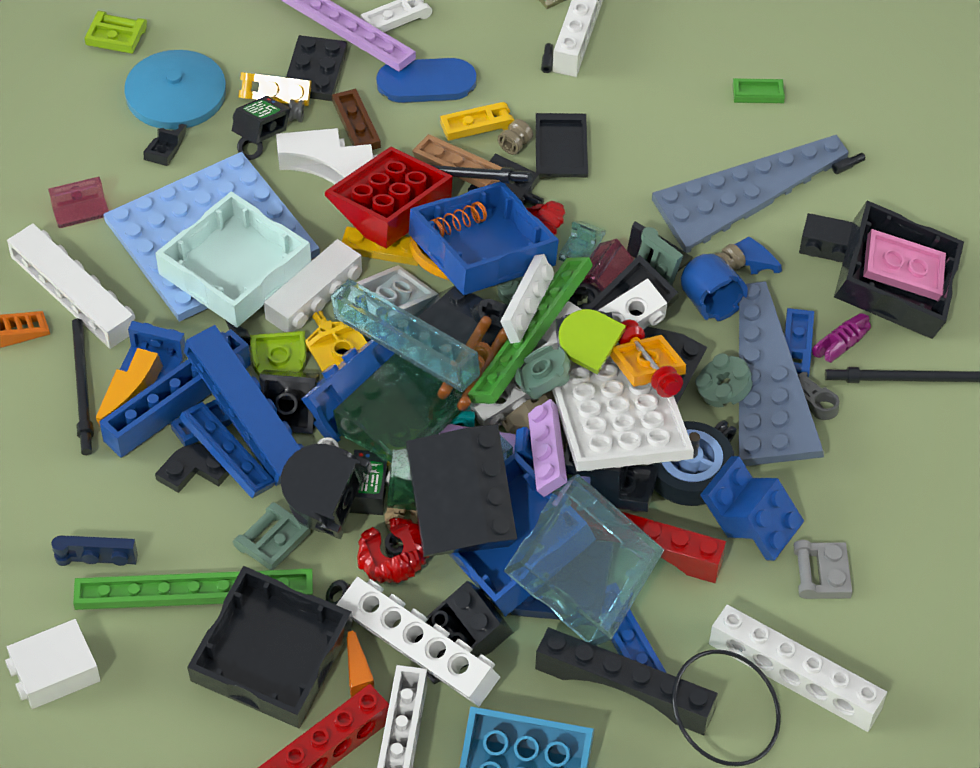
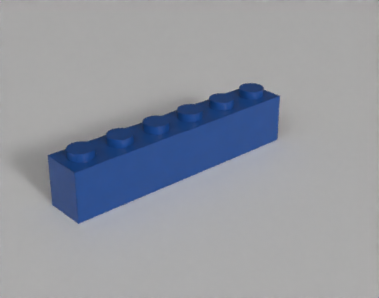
(242, 400)
(160, 403)

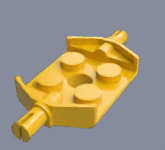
(329, 338)

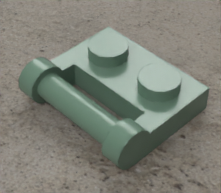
(664, 258)
(277, 541)

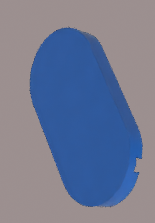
(427, 80)

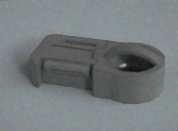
(815, 395)

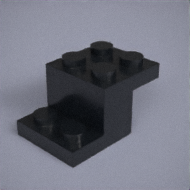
(623, 487)

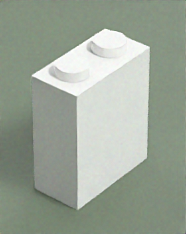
(52, 664)

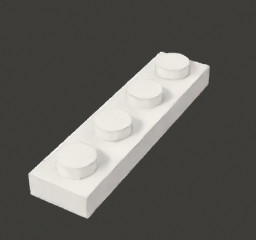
(527, 298)

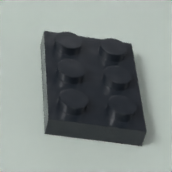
(319, 62)

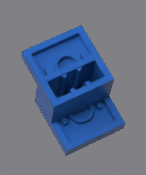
(752, 508)

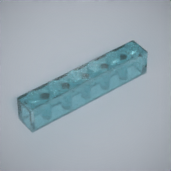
(406, 335)

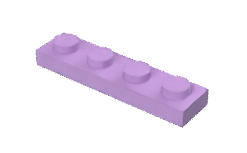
(547, 448)

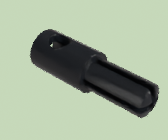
(547, 58)
(847, 163)

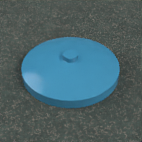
(175, 89)

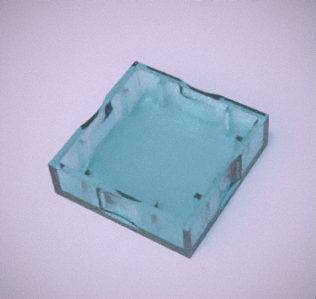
(585, 561)

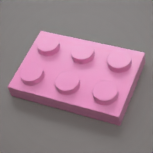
(904, 264)

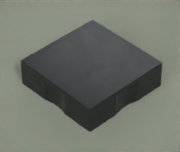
(886, 301)
(270, 647)

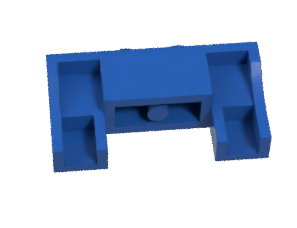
(341, 382)

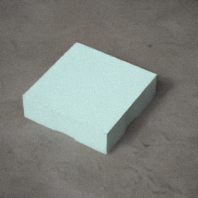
(233, 258)

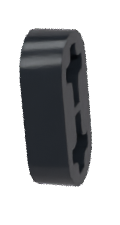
(492, 307)

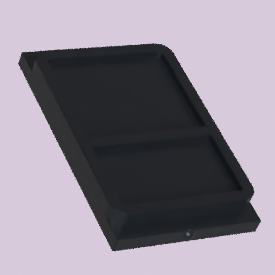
(561, 145)

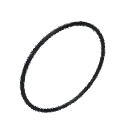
(686, 735)

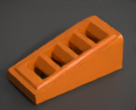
(8, 321)
(359, 671)

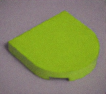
(589, 338)
(278, 351)

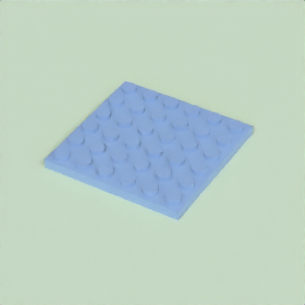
(161, 215)

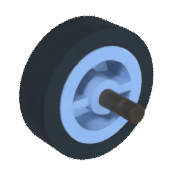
(686, 479)

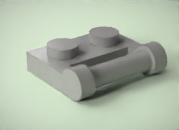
(832, 570)

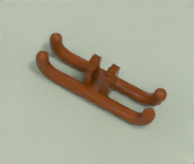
(485, 355)

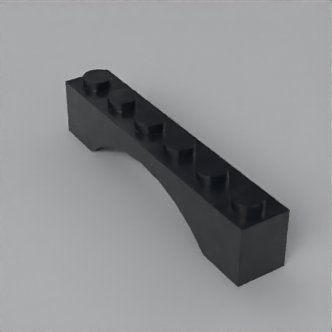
(579, 660)

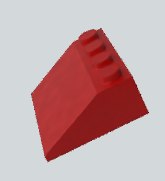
(383, 192)

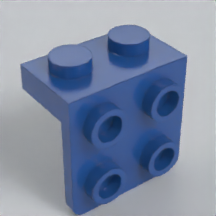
(165, 342)

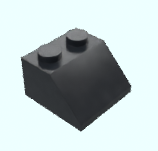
(286, 391)

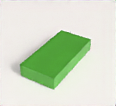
(758, 90)

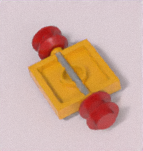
(648, 360)

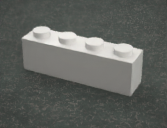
(312, 287)

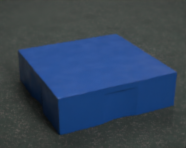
(486, 250)
(488, 565)

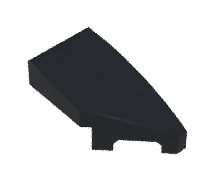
(165, 146)

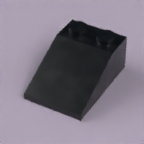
(629, 278)

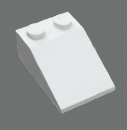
(400, 289)

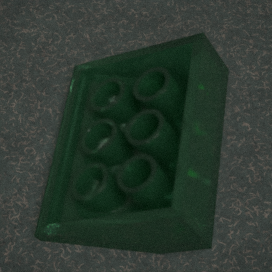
(395, 407)

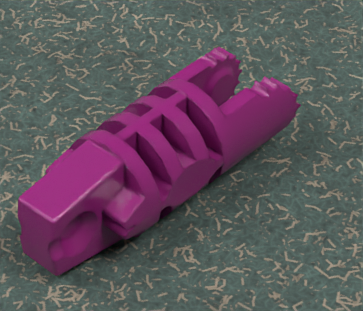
(842, 338)

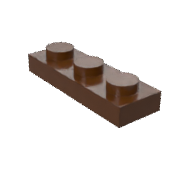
(355, 119)

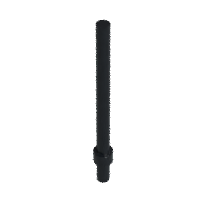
(505, 175)
(854, 375)
(84, 427)

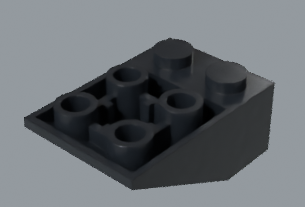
(470, 618)

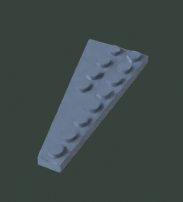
(717, 200)
(775, 413)

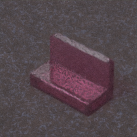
(78, 202)
(608, 262)

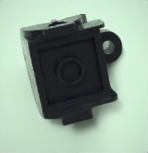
(323, 485)

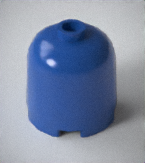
(713, 286)

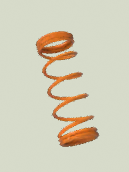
(474, 212)

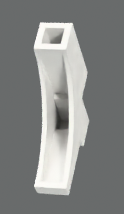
(321, 154)

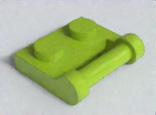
(115, 32)

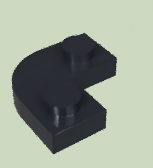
(186, 463)

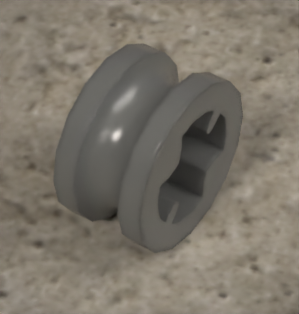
(296, 111)

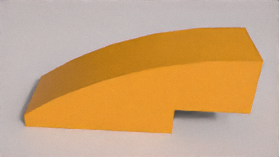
(126, 385)

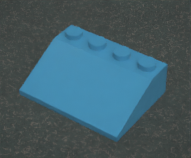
(520, 741)

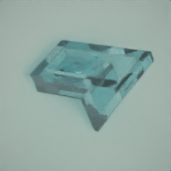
(582, 241)

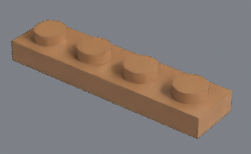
(440, 153)

